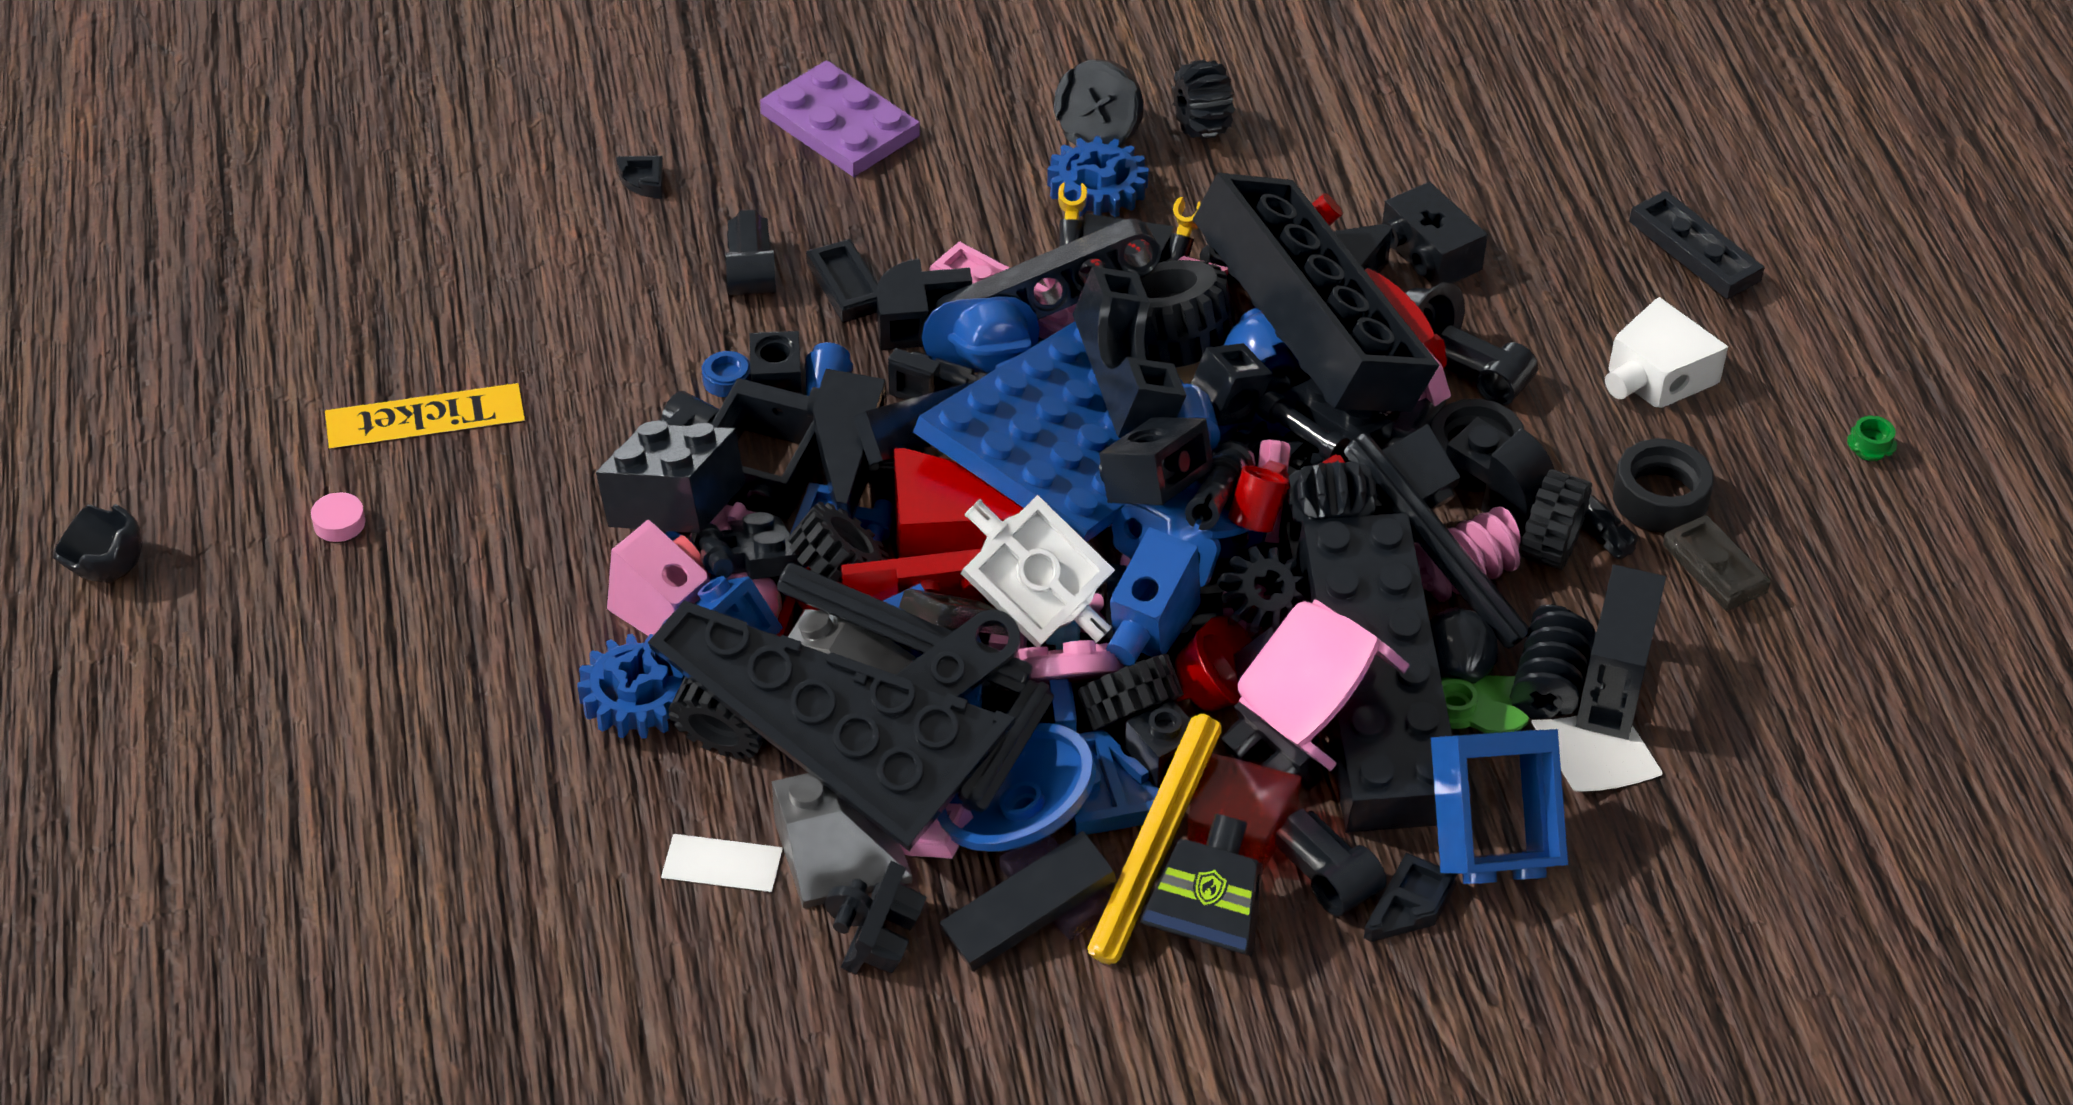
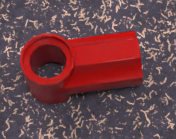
(1259, 496)

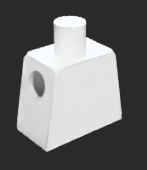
(1664, 357)

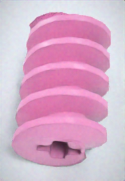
(1488, 538)

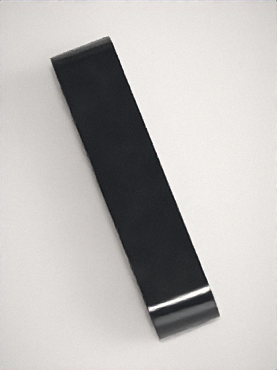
(1064, 266)

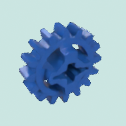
(1110, 175)
(628, 687)

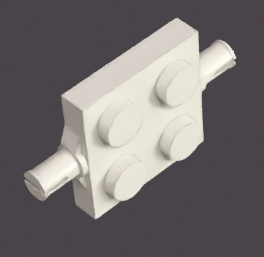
(1037, 571)

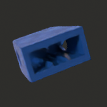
(1154, 597)

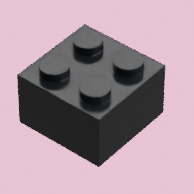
(671, 477)

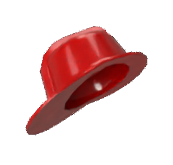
(1208, 666)

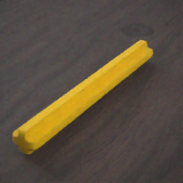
(1154, 839)

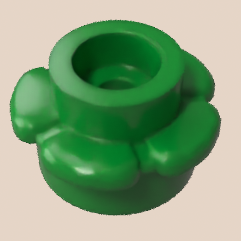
(1872, 438)

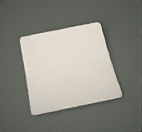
(1599, 760)

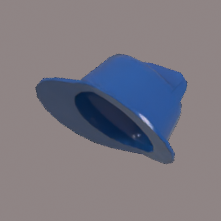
(980, 331)

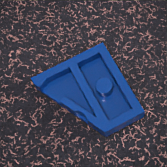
(1120, 789)

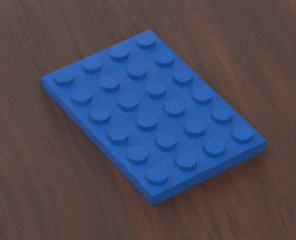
(1036, 431)

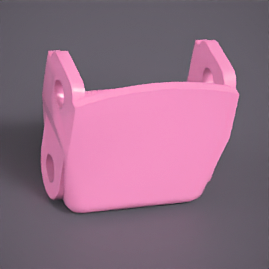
(1310, 673)

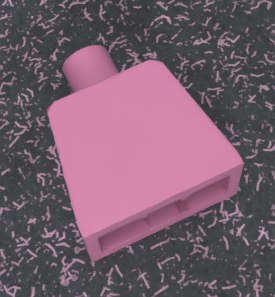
(651, 578)

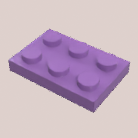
(840, 118)

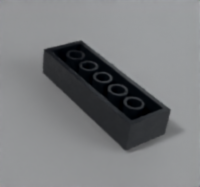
(1315, 294)
(1385, 729)

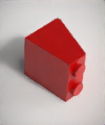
(932, 504)

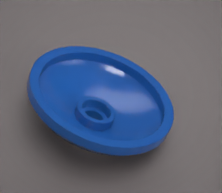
(1035, 798)

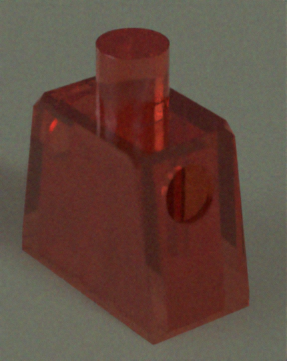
(1247, 793)

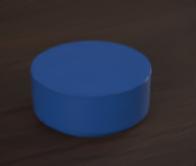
(723, 370)

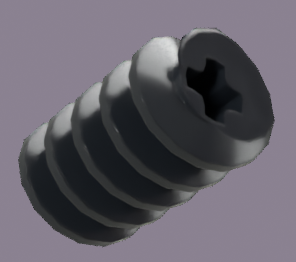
(1553, 663)

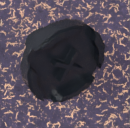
(1099, 101)

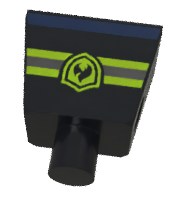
(1210, 890)

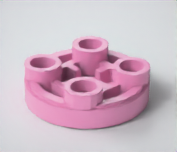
(1077, 662)

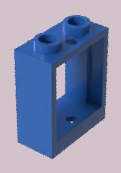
(1541, 804)

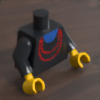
(1171, 245)

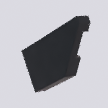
(1411, 899)

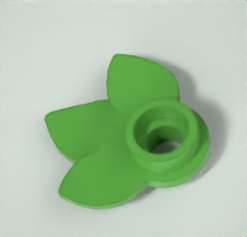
(1483, 704)

